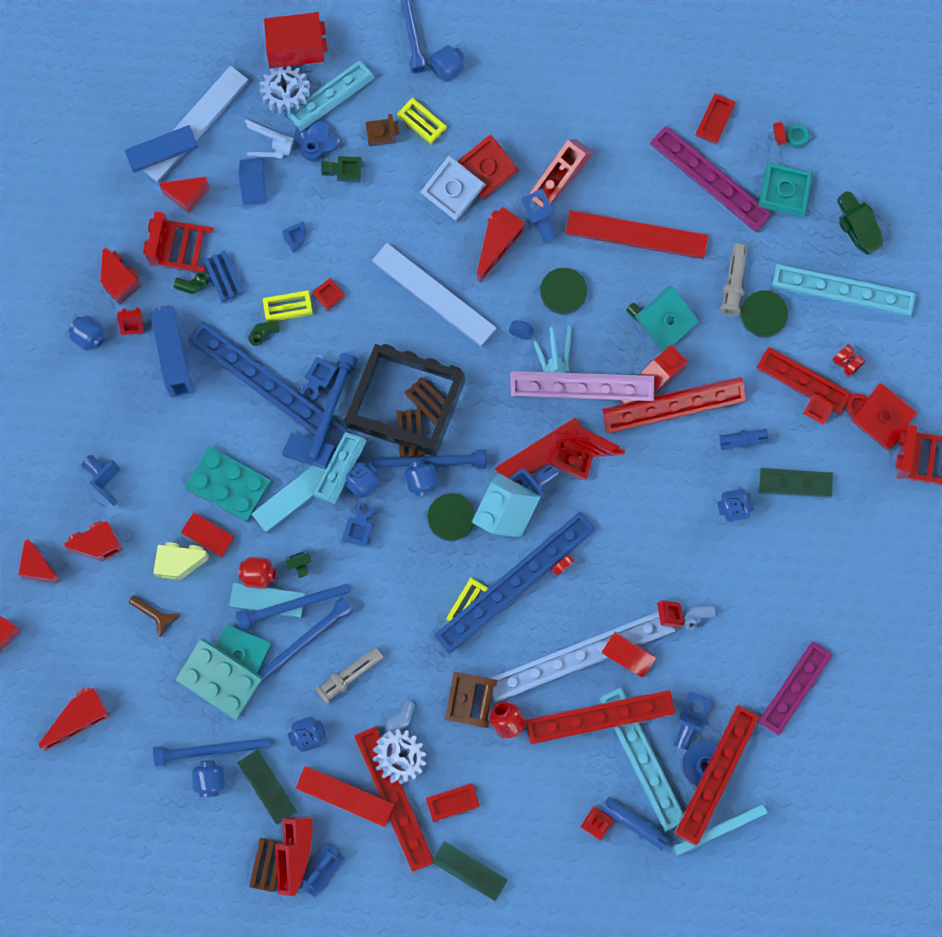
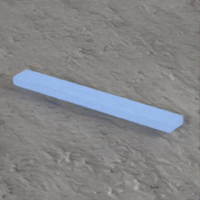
(574, 658)

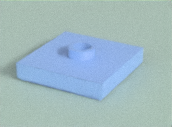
(453, 188)

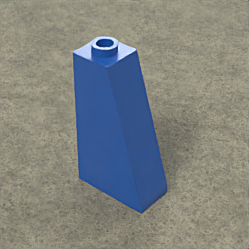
(171, 351)

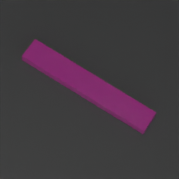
(710, 178)

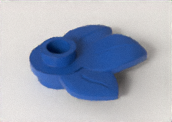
(316, 137)

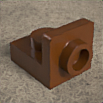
(382, 131)

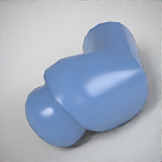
(695, 615)
(402, 719)

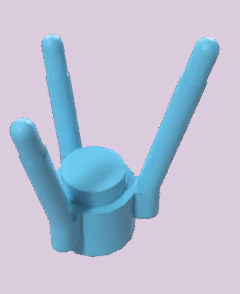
(555, 364)

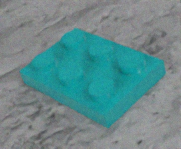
(227, 484)
(219, 678)

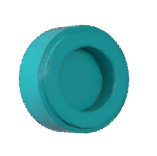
(797, 136)

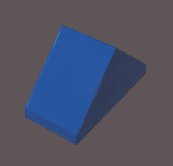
(252, 181)

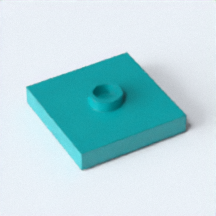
(785, 189)
(667, 318)
(244, 647)

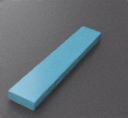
(843, 290)
(647, 768)

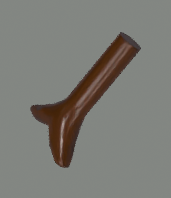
(161, 619)

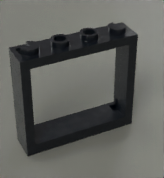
(393, 434)

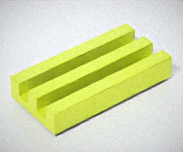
(435, 133)
(287, 315)
(479, 586)

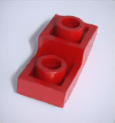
(628, 654)

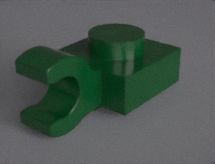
(347, 169)

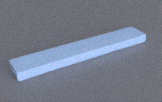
(203, 115)
(434, 295)

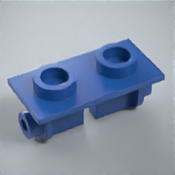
(321, 869)

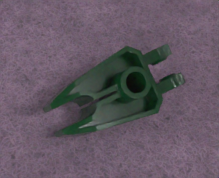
(859, 223)

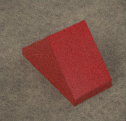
(185, 192)
(34, 566)

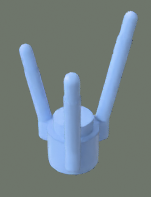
(281, 143)

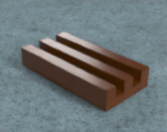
(415, 388)
(408, 413)
(262, 842)

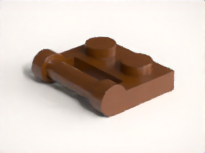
(463, 696)

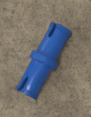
(744, 439)

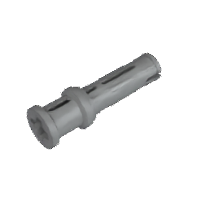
(733, 289)
(373, 656)

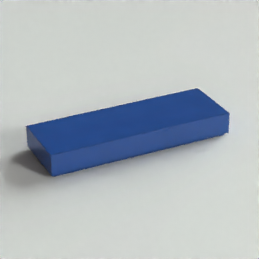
(161, 148)

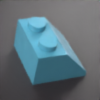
(506, 507)

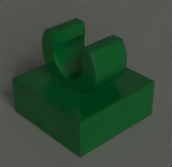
(298, 561)

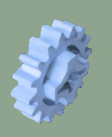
(296, 89)
(399, 756)

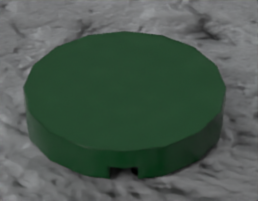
(563, 291)
(764, 313)
(451, 517)

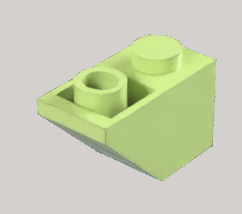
(178, 562)

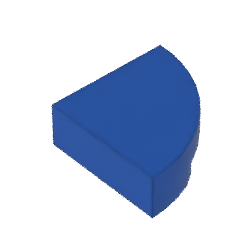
(295, 236)

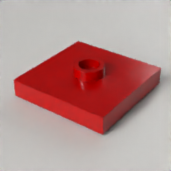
(489, 164)
(883, 416)

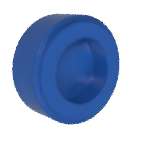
(521, 329)

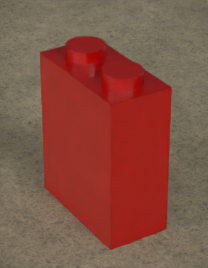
(295, 40)

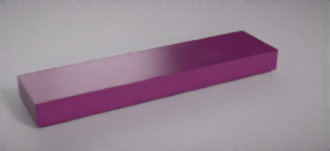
(795, 688)

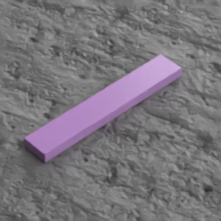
(582, 385)

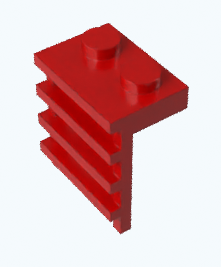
(161, 242)
(576, 450)
(908, 459)

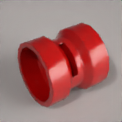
(845, 356)

